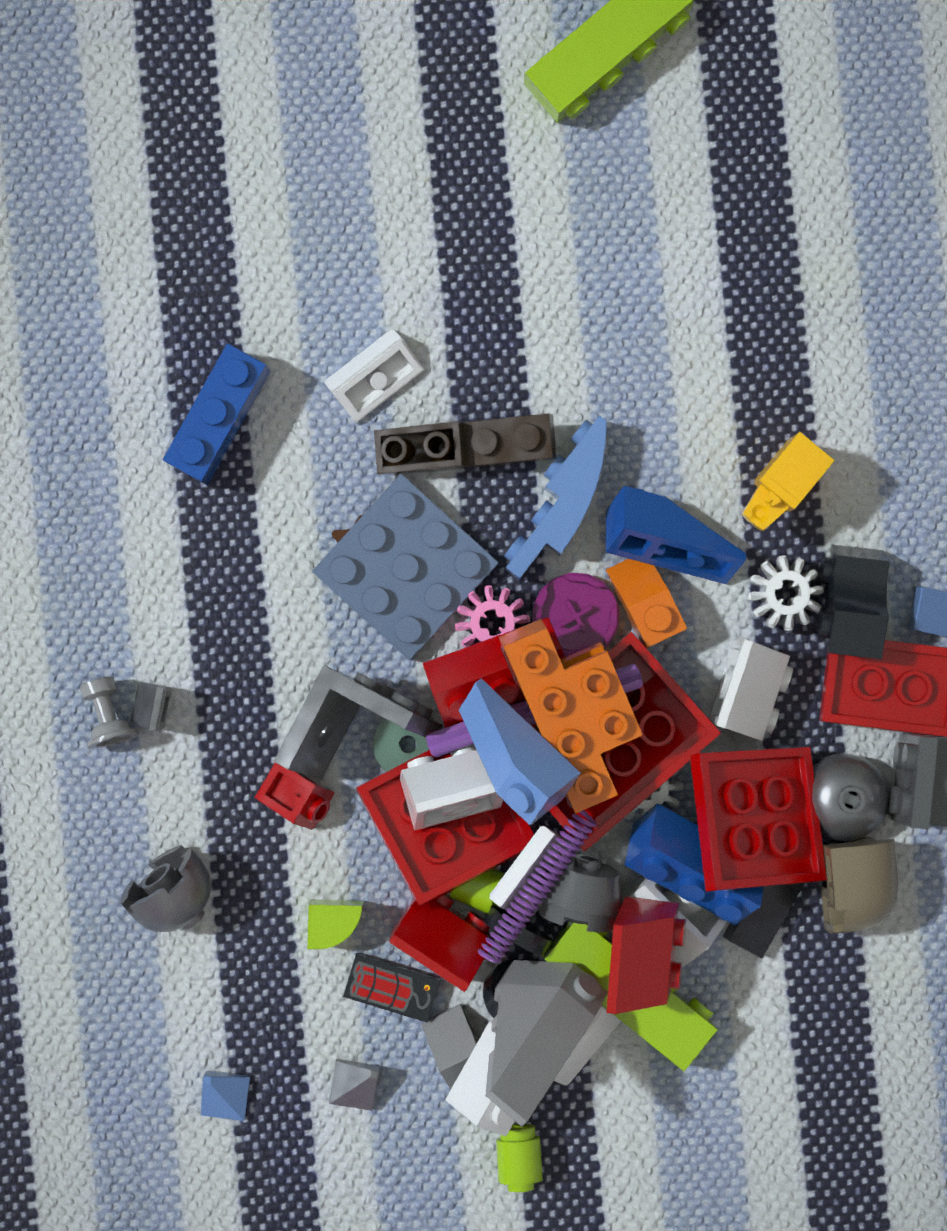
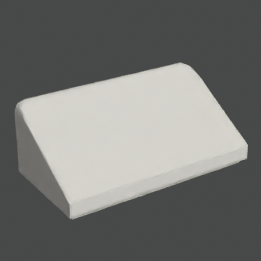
(374, 375)
(592, 1039)

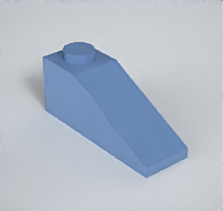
(517, 758)

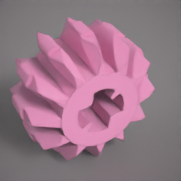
(499, 607)

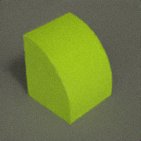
(331, 921)

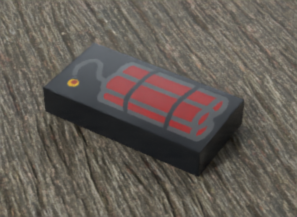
(391, 987)

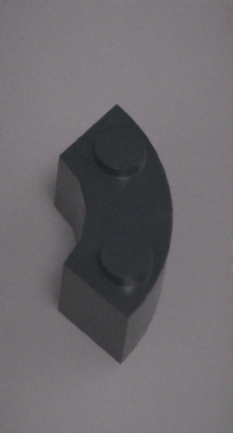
(854, 601)

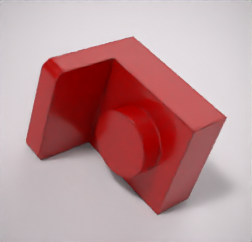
(295, 797)

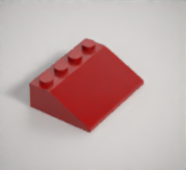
(671, 733)

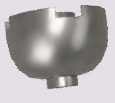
(833, 780)
(171, 893)

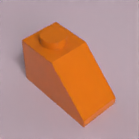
(646, 601)

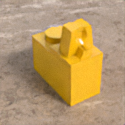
(786, 480)

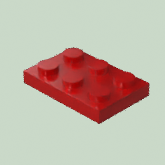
(890, 693)

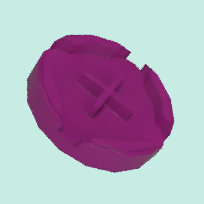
(579, 611)

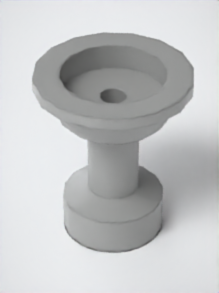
(110, 730)

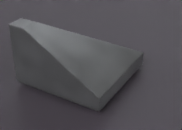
(354, 1084)

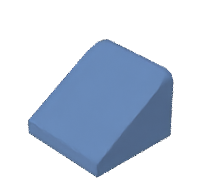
(929, 612)

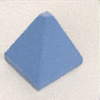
(224, 1095)

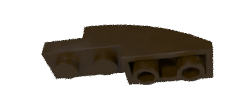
(465, 444)

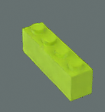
(600, 50)
(674, 1029)

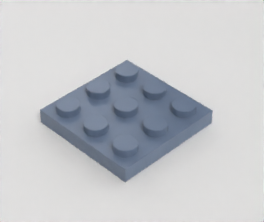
(405, 566)

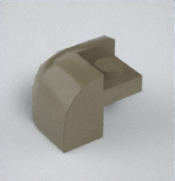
(859, 884)

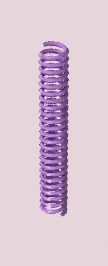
(543, 890)

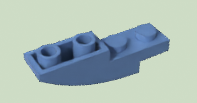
(573, 486)

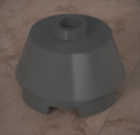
(584, 895)

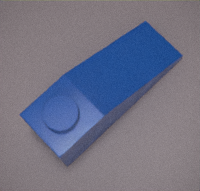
(664, 535)

